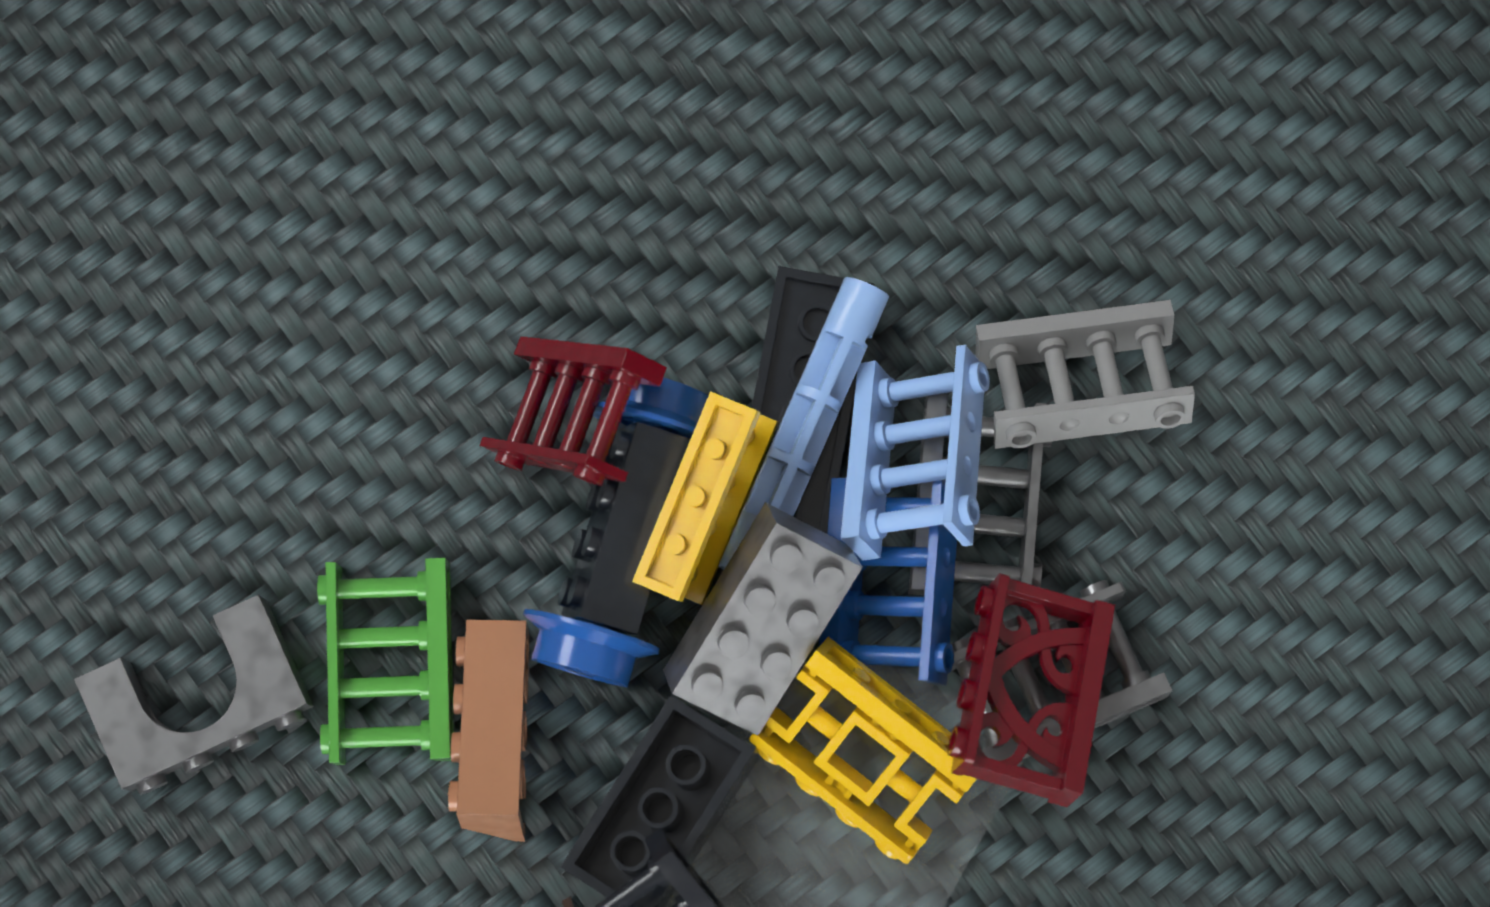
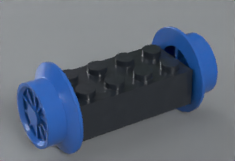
(600, 598)

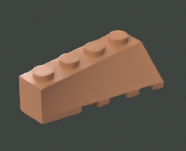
(491, 728)

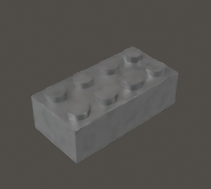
(761, 619)

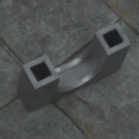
(265, 696)

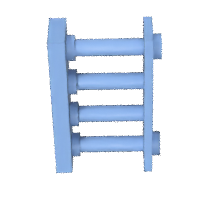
(875, 436)

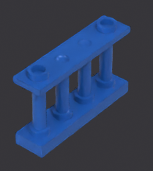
(936, 653)

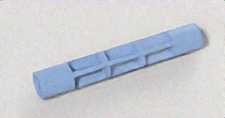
(813, 405)

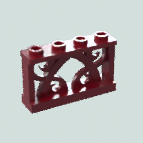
(1082, 646)

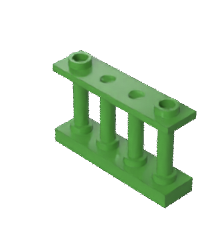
(429, 635)

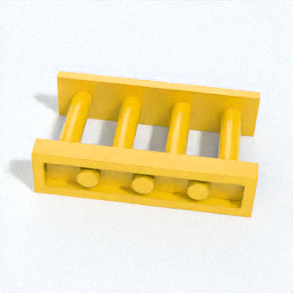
(705, 500)

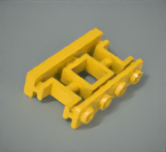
(887, 719)

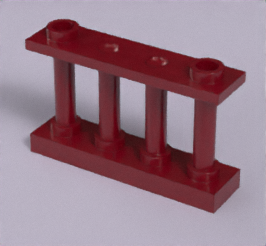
(572, 365)

